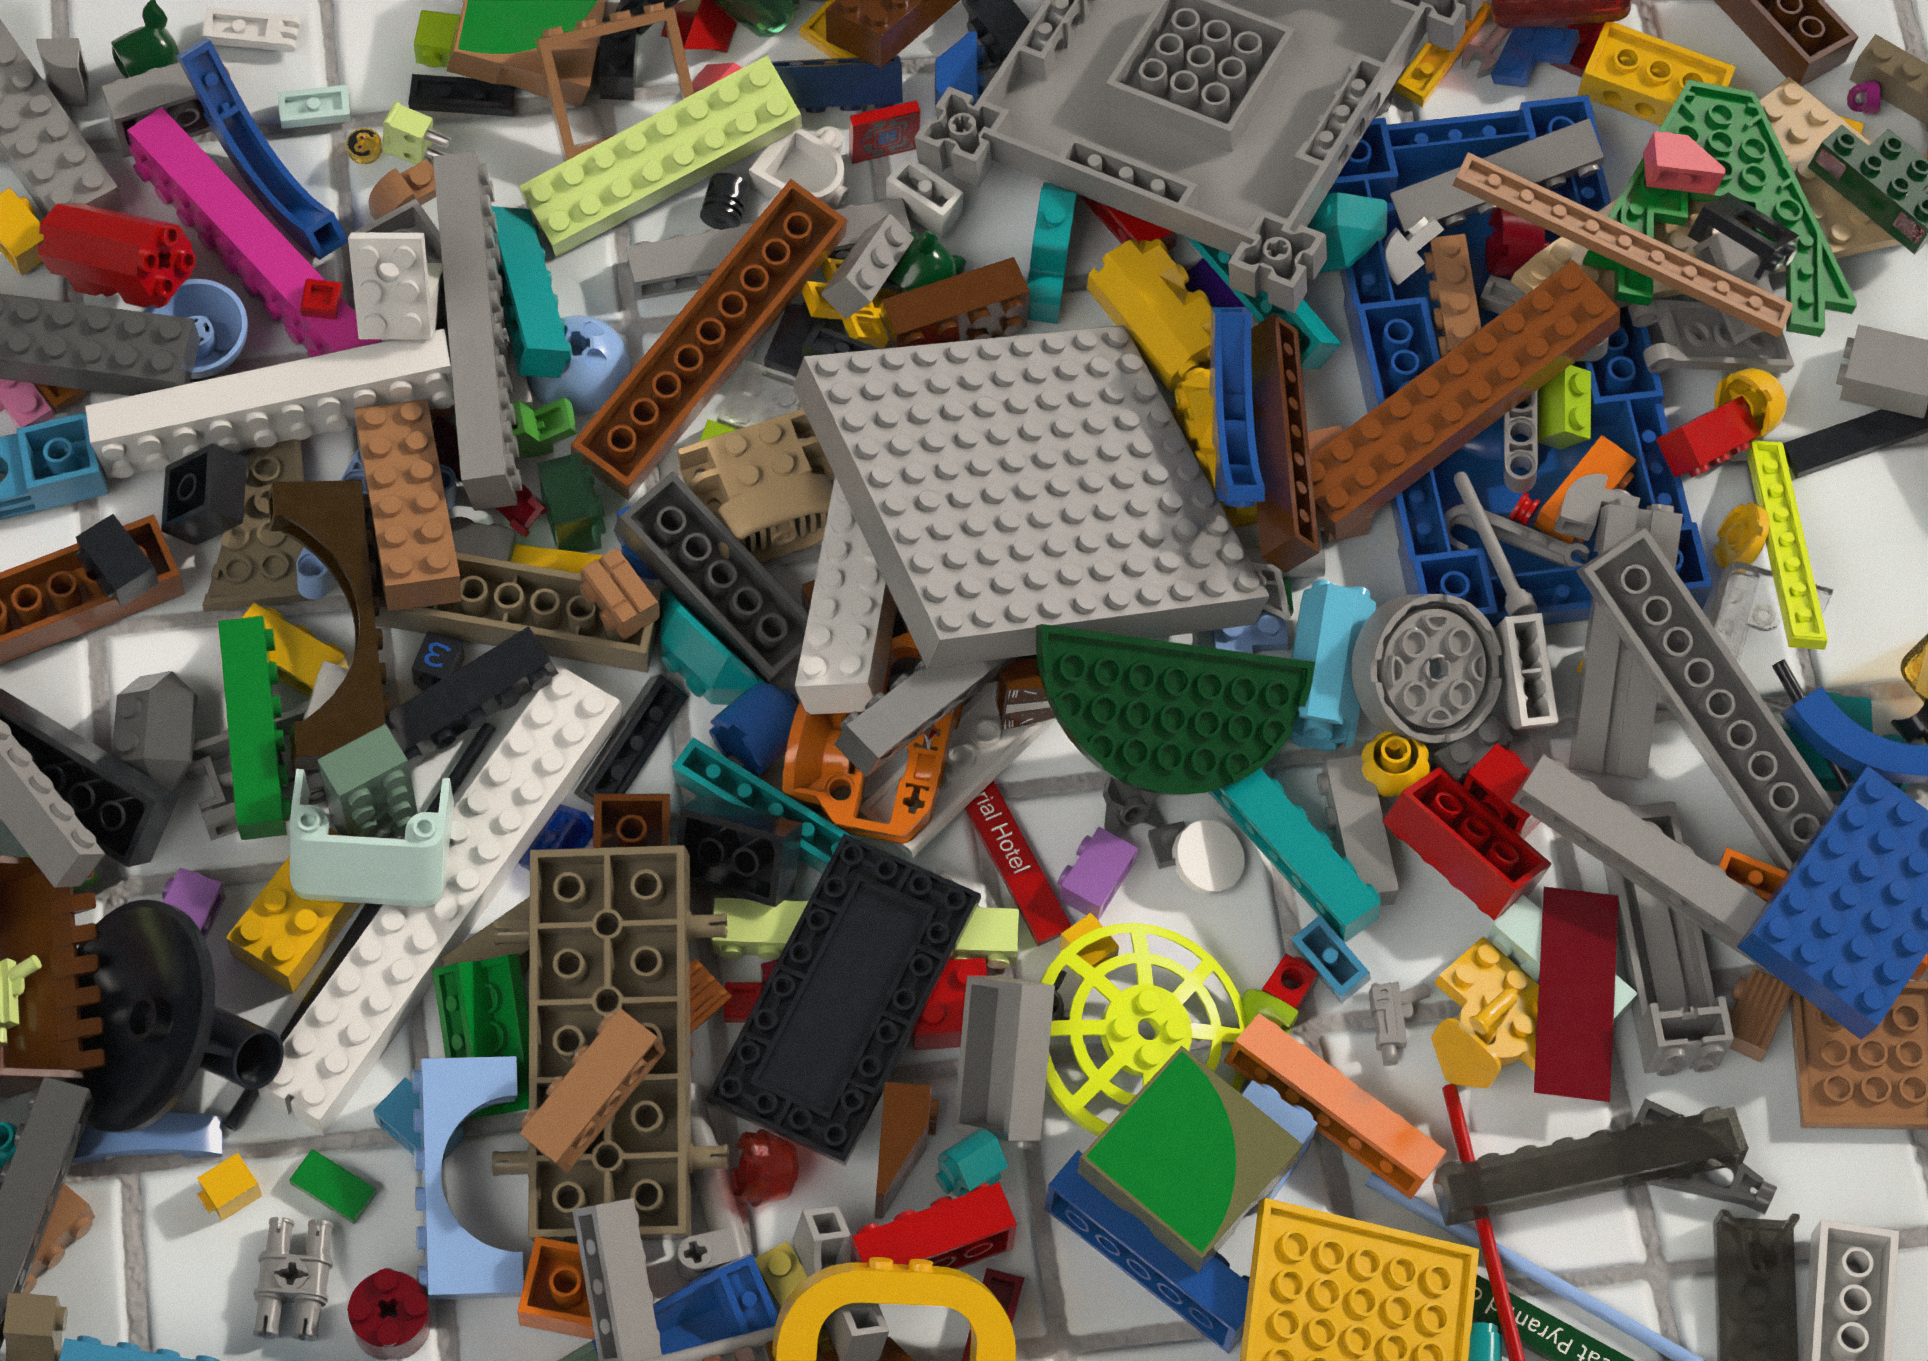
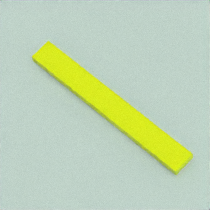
(1787, 546)

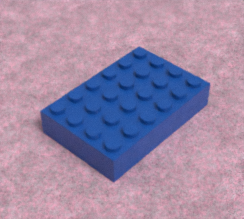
(1852, 907)

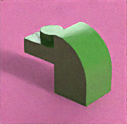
(543, 427)

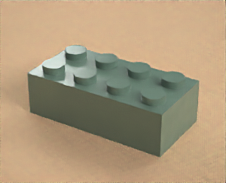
(369, 786)

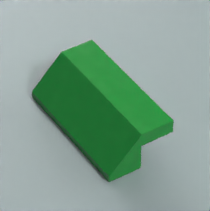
(486, 1016)

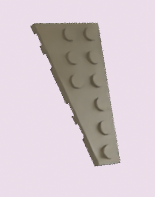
(253, 560)

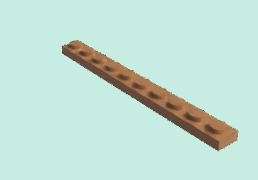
(1623, 244)

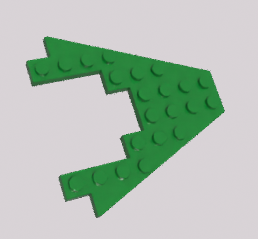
(1740, 137)

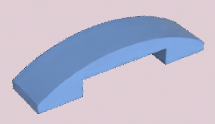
(173, 1133)

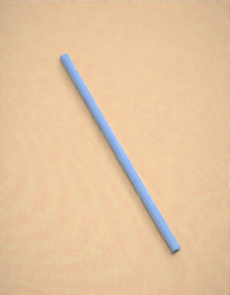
(1538, 1274)

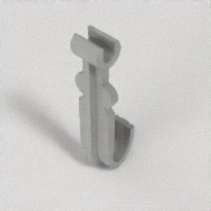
(1517, 536)

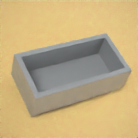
(1004, 1057)

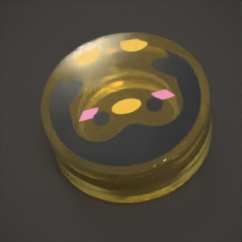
(364, 146)

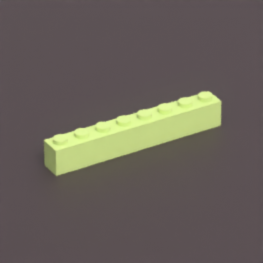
(766, 929)

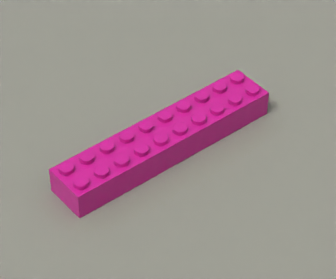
(236, 232)

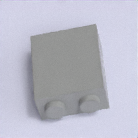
(1886, 371)

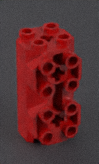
(116, 253)

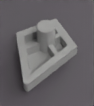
(1273, 582)

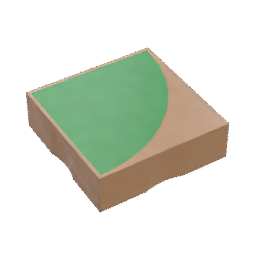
(499, 47)

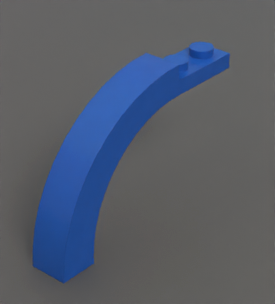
(275, 187)
(1852, 746)

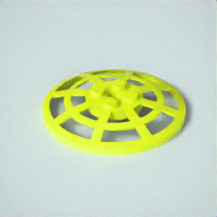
(1129, 1007)

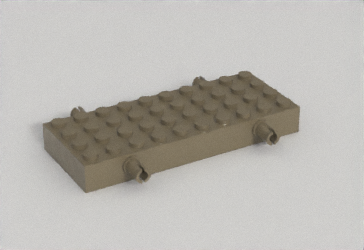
(603, 938)

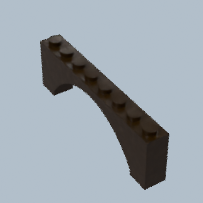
(332, 526)

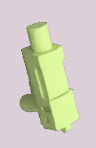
(11, 986)

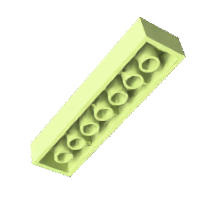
(661, 156)

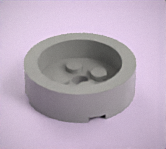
(1394, 665)

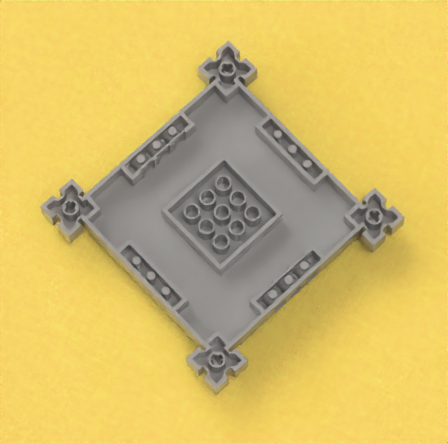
(1196, 114)

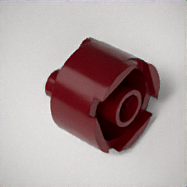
(1511, 243)
(390, 1293)

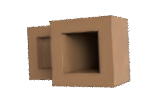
(400, 188)

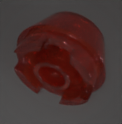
(765, 1168)

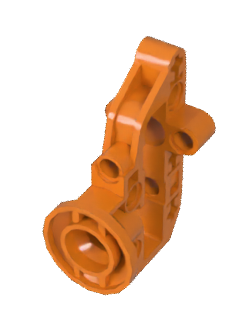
(818, 767)

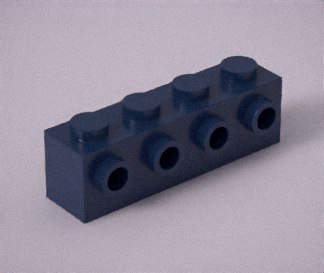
(841, 83)

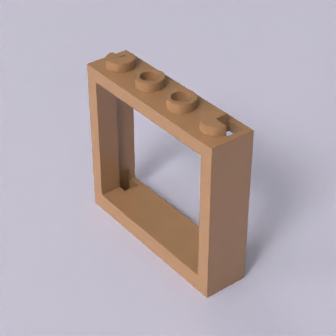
(589, 29)

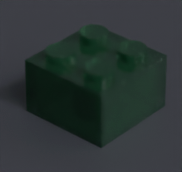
(572, 506)

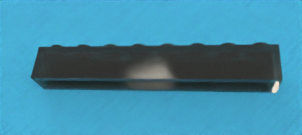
(1589, 1165)

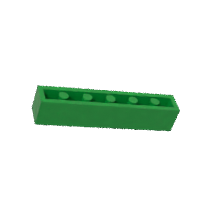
(253, 728)

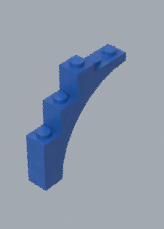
(1233, 432)

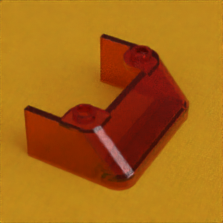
(1541, 13)

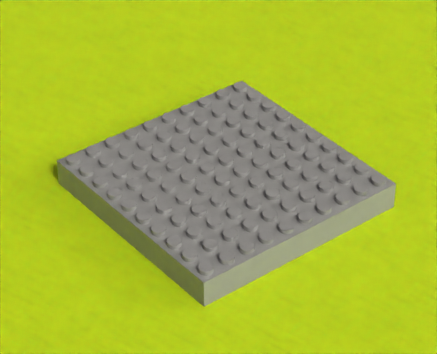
(1027, 492)

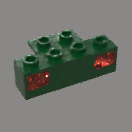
(1881, 180)

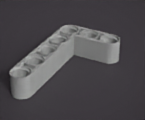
(1525, 422)

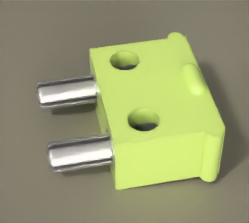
(411, 135)

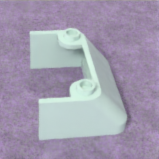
(369, 868)

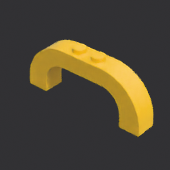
(890, 1283)

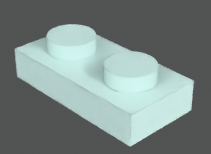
(314, 106)

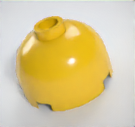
(1761, 393)

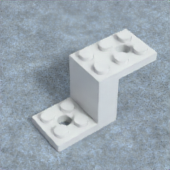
(399, 296)

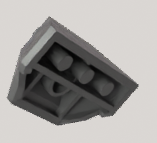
(156, 727)

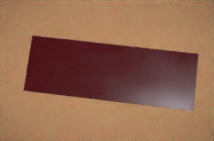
(1576, 994)

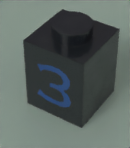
(436, 660)

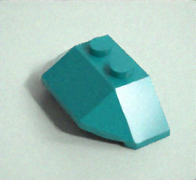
(1350, 227)
(701, 656)

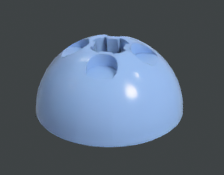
(218, 319)
(595, 369)

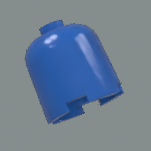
(756, 726)

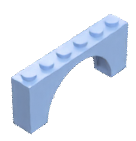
(453, 1259)

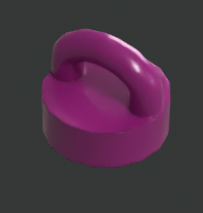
(1869, 97)

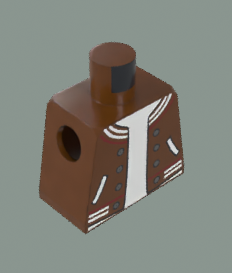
(1021, 695)

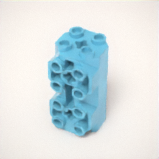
(1327, 635)

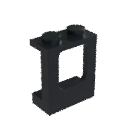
(1721, 217)

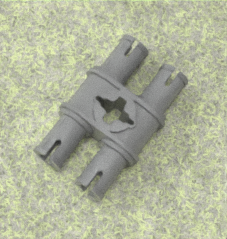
(307, 1291)

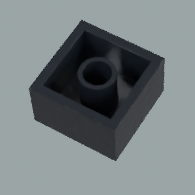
(204, 494)

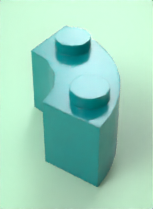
(971, 1163)

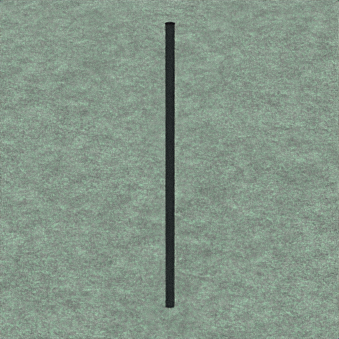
(361, 922)

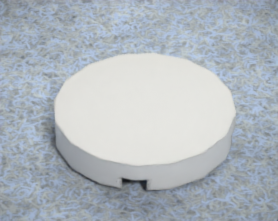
(1208, 856)

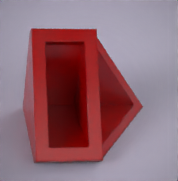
(703, 25)

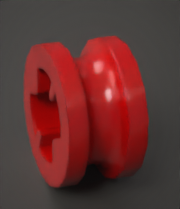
(1524, 510)

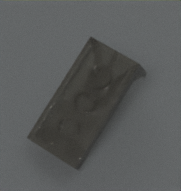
(1755, 1288)

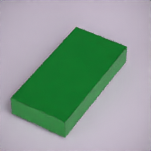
(333, 1186)

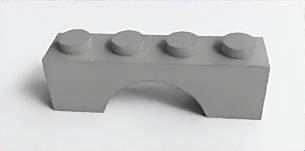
(825, 1241)

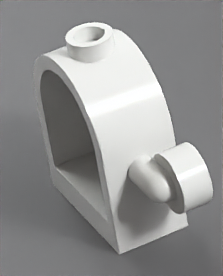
(808, 161)

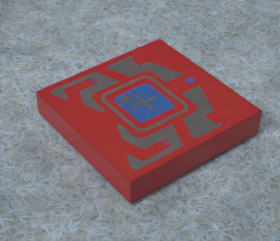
(883, 131)

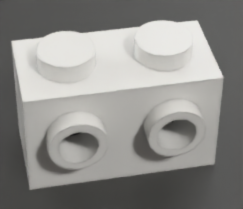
(926, 196)

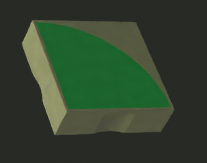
(1189, 1158)

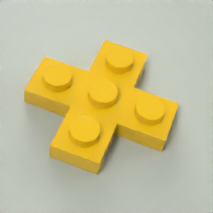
(862, 325)

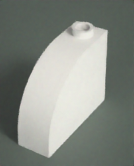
(1525, 673)

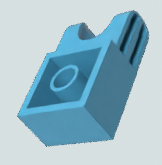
(49, 467)

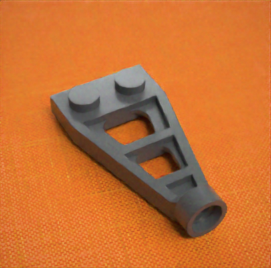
(1743, 1176)

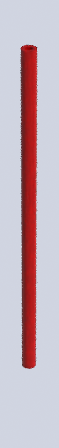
(1485, 1232)

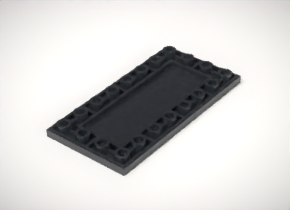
(844, 999)

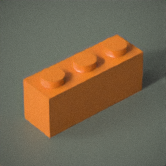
(1601, 459)

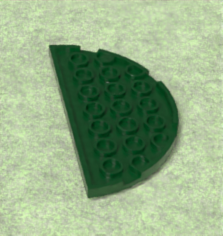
(1167, 710)

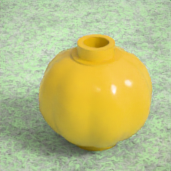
(1394, 762)

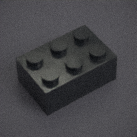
(740, 850)

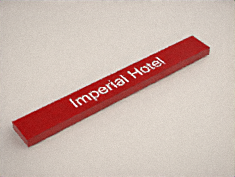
(1016, 865)

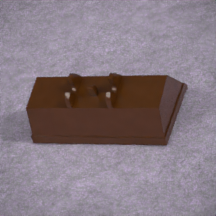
(50, 1028)

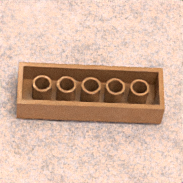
(407, 505)

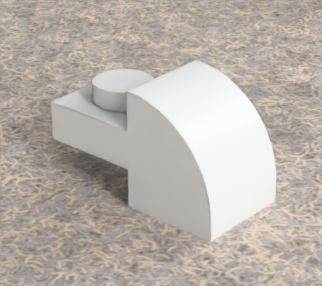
(1402, 252)

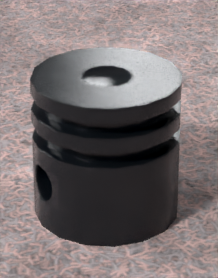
(725, 201)

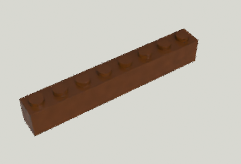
(1282, 445)

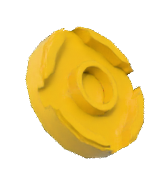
(1741, 535)

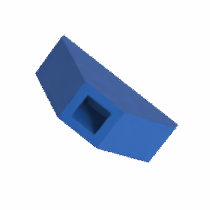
(959, 68)

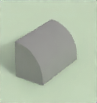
(65, 69)

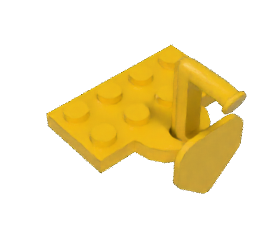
(1497, 1009)

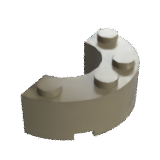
(34, 1327)

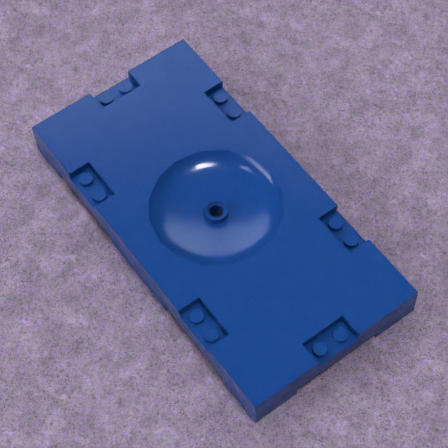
(1398, 341)

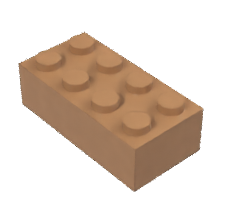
(592, 1089)

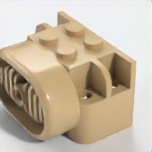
(764, 484)

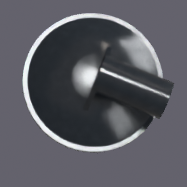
(162, 1019)

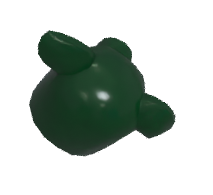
(147, 45)
(925, 263)

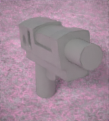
(1389, 1010)

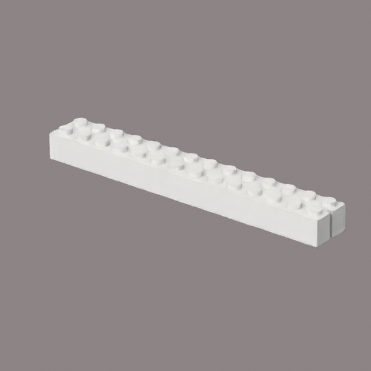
(395, 955)

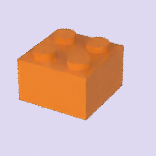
(555, 1290)

